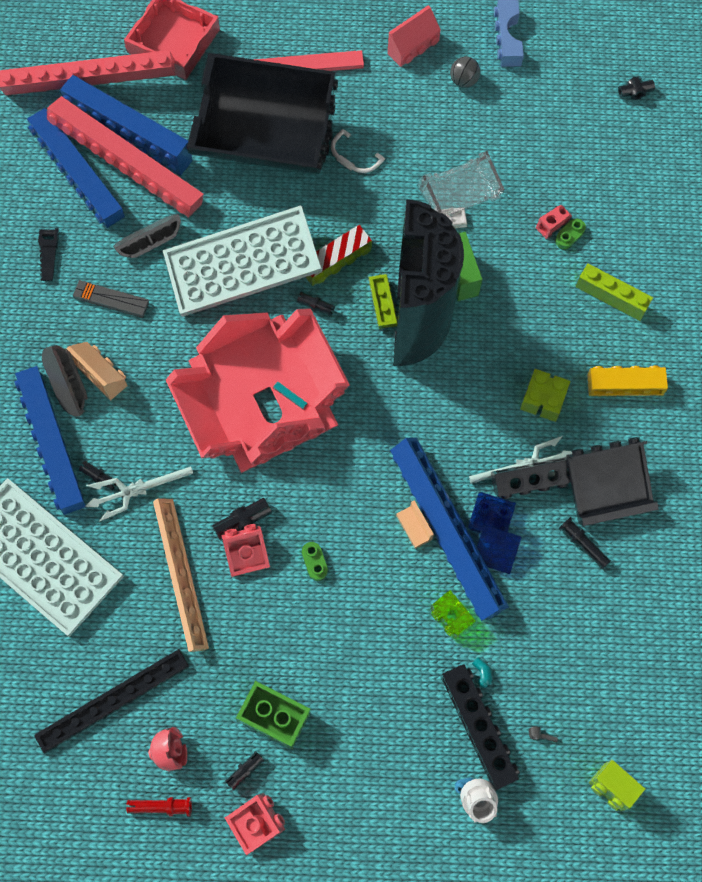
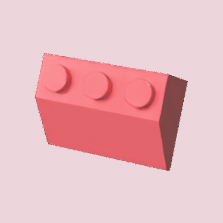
(413, 36)

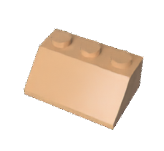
(97, 369)

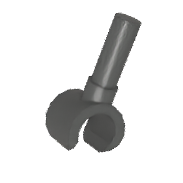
(535, 733)

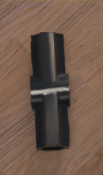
(242, 517)

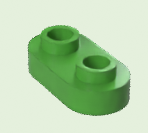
(571, 233)
(314, 560)

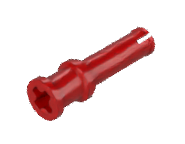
(170, 806)

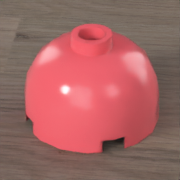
(167, 750)

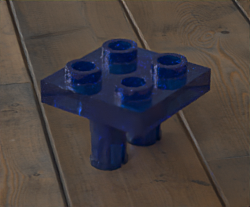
(491, 512)

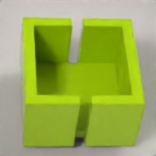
(547, 393)
(616, 786)

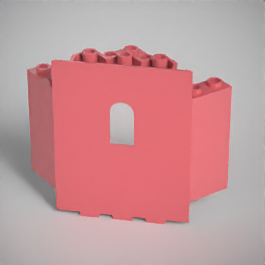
(244, 358)

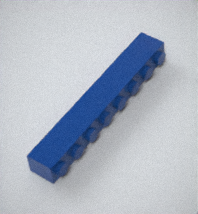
(76, 169)
(50, 440)

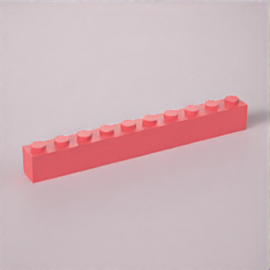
(91, 71)
(124, 156)

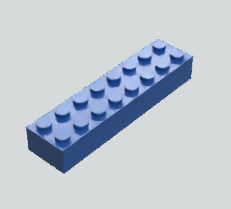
(140, 131)

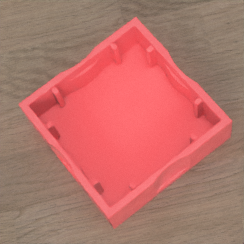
(176, 28)

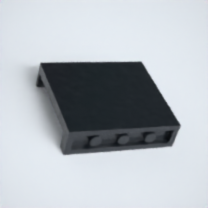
(610, 481)

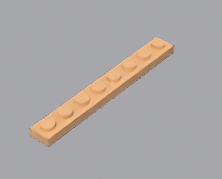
(181, 575)

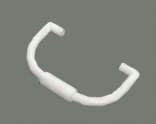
(347, 163)

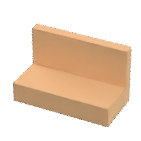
(415, 525)

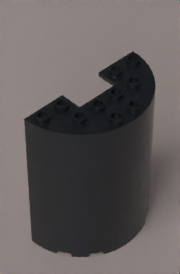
(264, 114)
(426, 282)

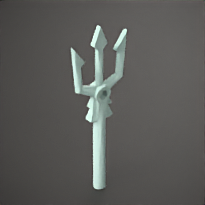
(535, 459)
(132, 490)

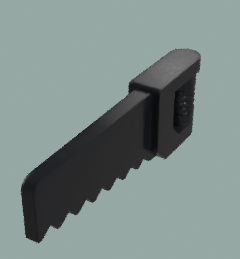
(48, 252)

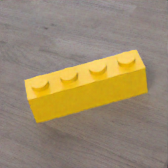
(627, 381)

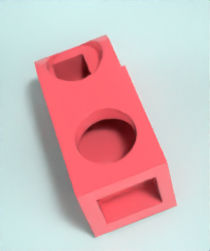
(552, 221)

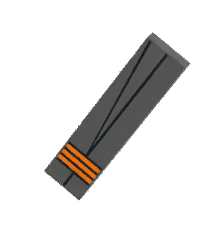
(111, 299)

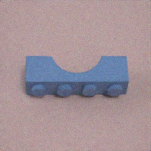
(510, 49)

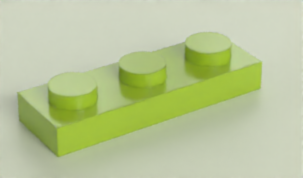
(382, 301)

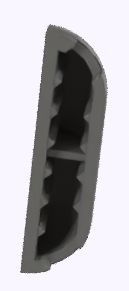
(149, 237)
(64, 379)

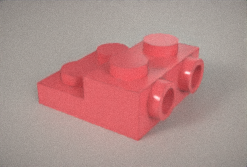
(245, 550)
(255, 823)

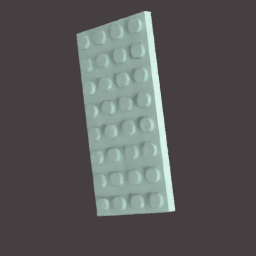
(241, 261)
(50, 562)

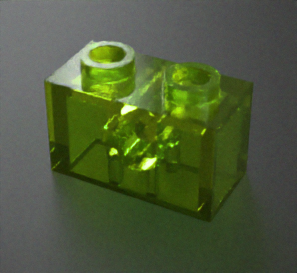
(448, 605)

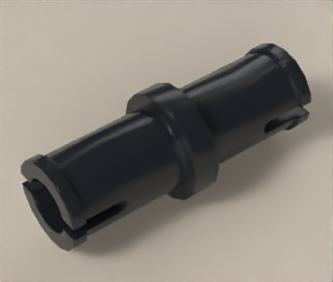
(315, 303)
(96, 474)
(244, 770)

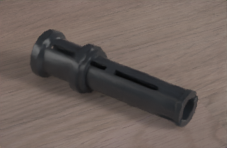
(578, 536)

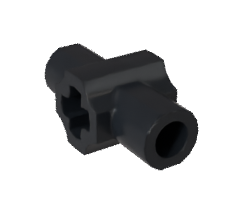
(636, 88)

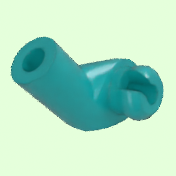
(485, 672)

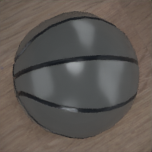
(465, 72)

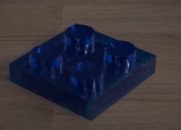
(498, 548)

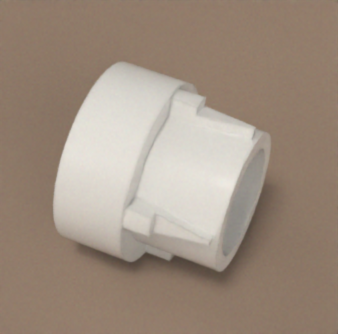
(479, 800)

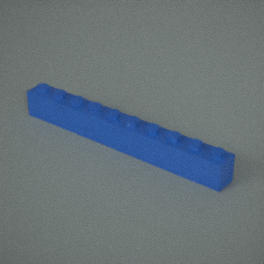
(449, 529)

